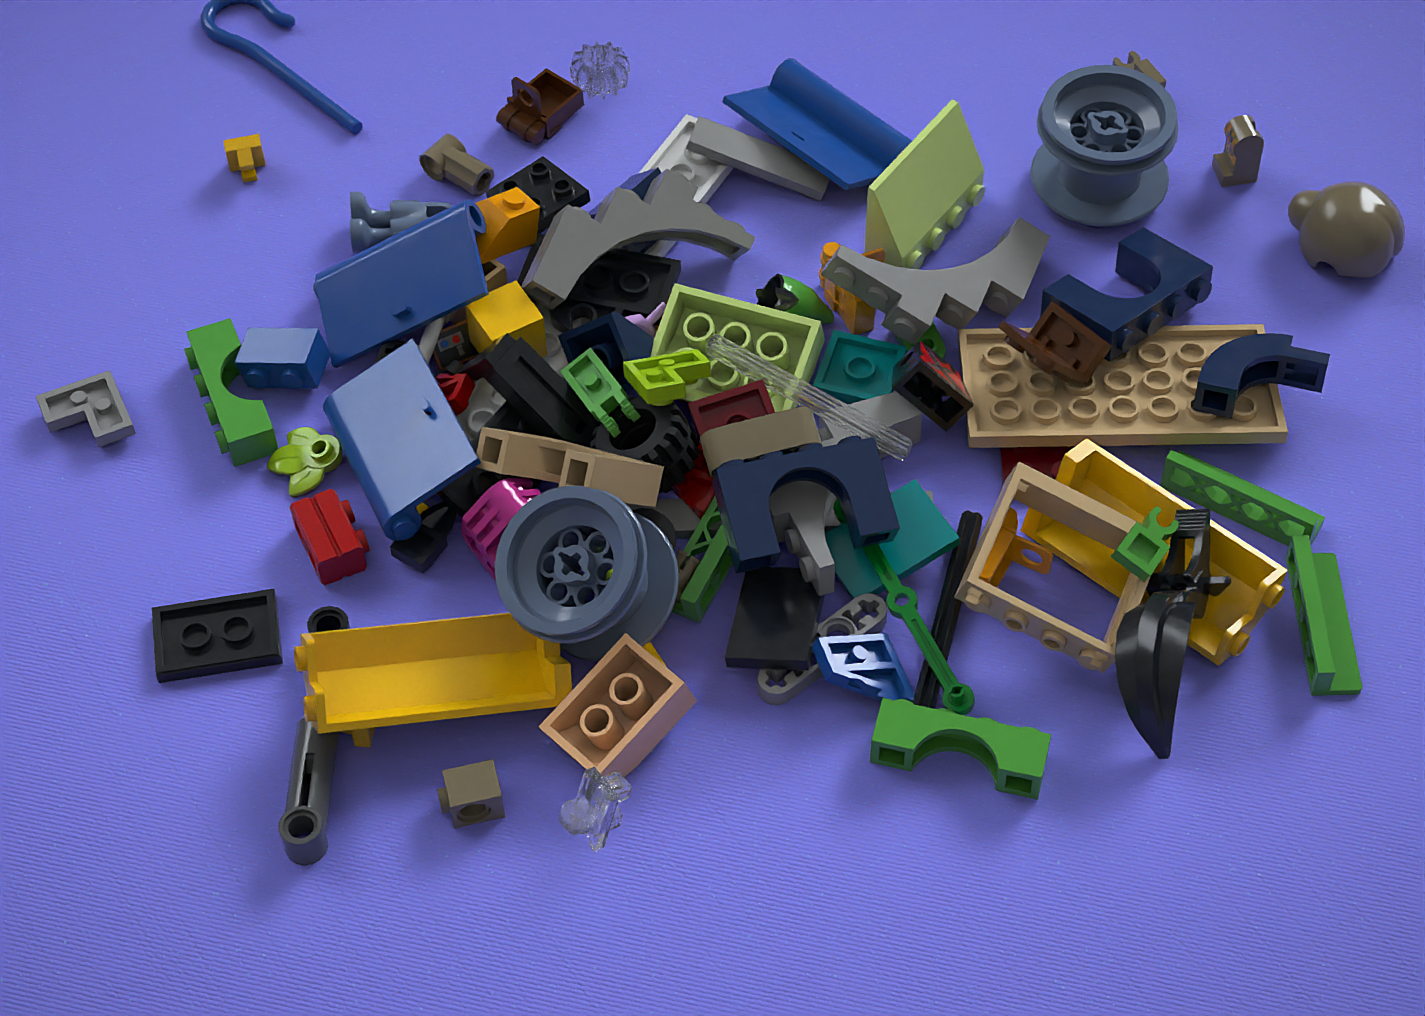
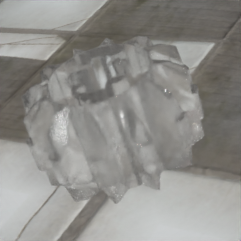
(600, 69)

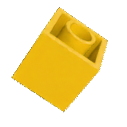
(504, 312)

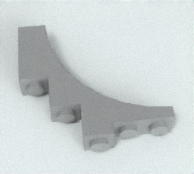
(624, 219)
(953, 294)
(803, 507)

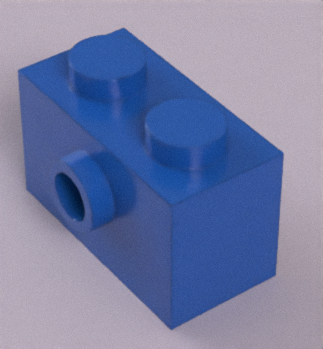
(282, 358)

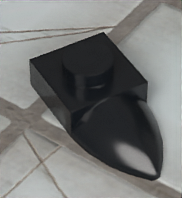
(429, 540)

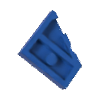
(863, 665)

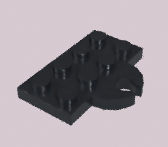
(614, 282)

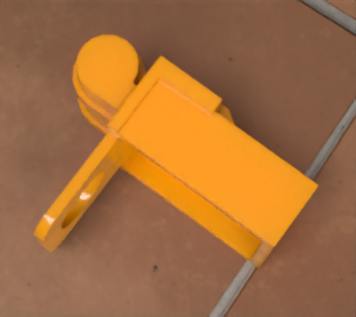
(854, 311)
(1009, 548)

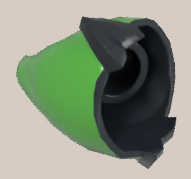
(795, 298)

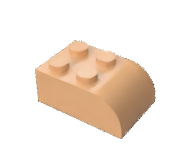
(619, 710)

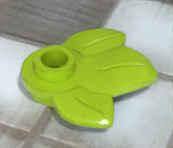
(306, 459)

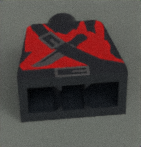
(923, 381)

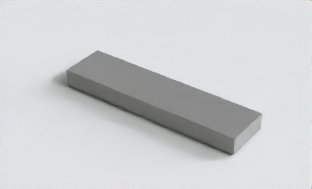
(756, 158)

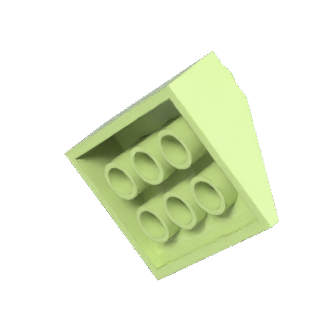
(925, 191)
(772, 334)

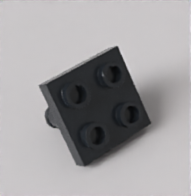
(547, 187)

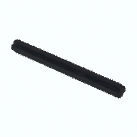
(948, 606)

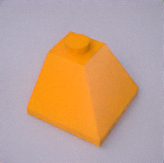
(510, 224)

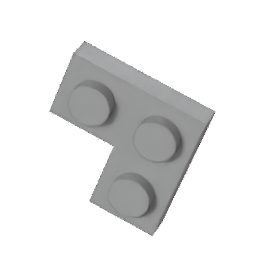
(90, 400)

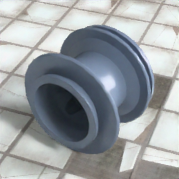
(1104, 145)
(542, 580)

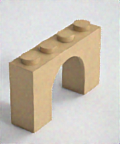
(568, 465)

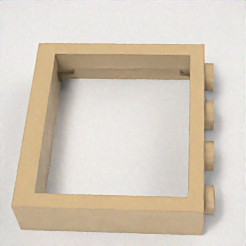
(1077, 513)

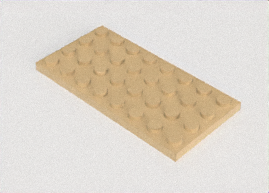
(1126, 401)

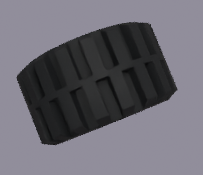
(657, 437)

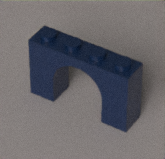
(1166, 271)
(846, 469)

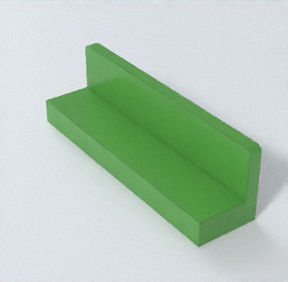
(1322, 620)

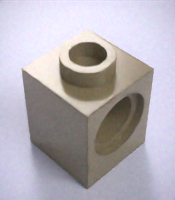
(471, 794)

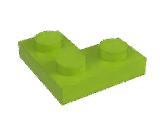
(664, 376)

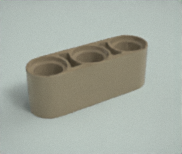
(754, 437)

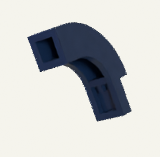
(1253, 362)

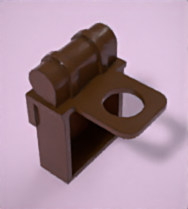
(540, 106)

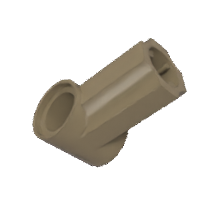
(451, 161)

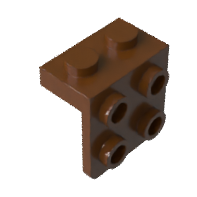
(1059, 344)

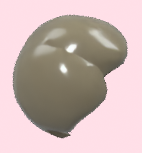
(1348, 227)

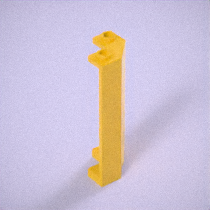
(1118, 486)
(427, 672)

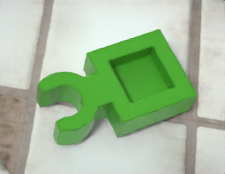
(1144, 545)

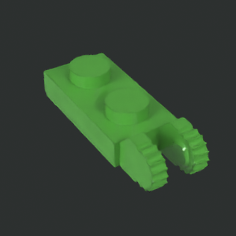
(598, 389)

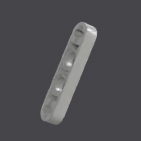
(842, 620)

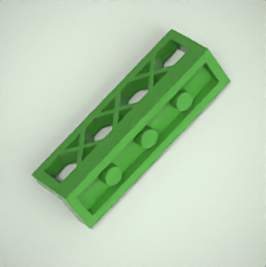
(1238, 499)
(711, 569)

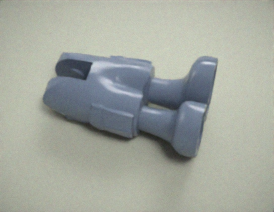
(374, 226)

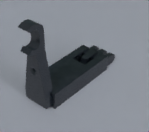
(531, 389)

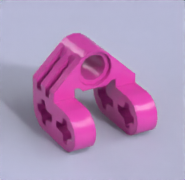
(490, 516)

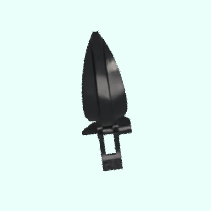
(1156, 633)

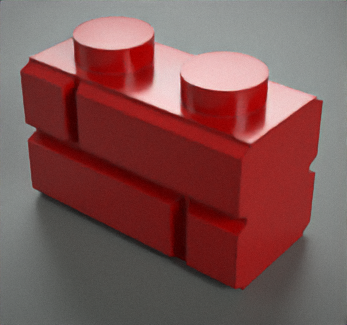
(329, 536)

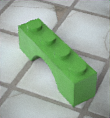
(242, 422)
(913, 732)

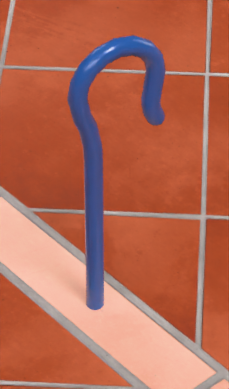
(269, 61)

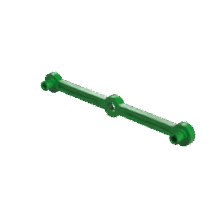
(956, 695)

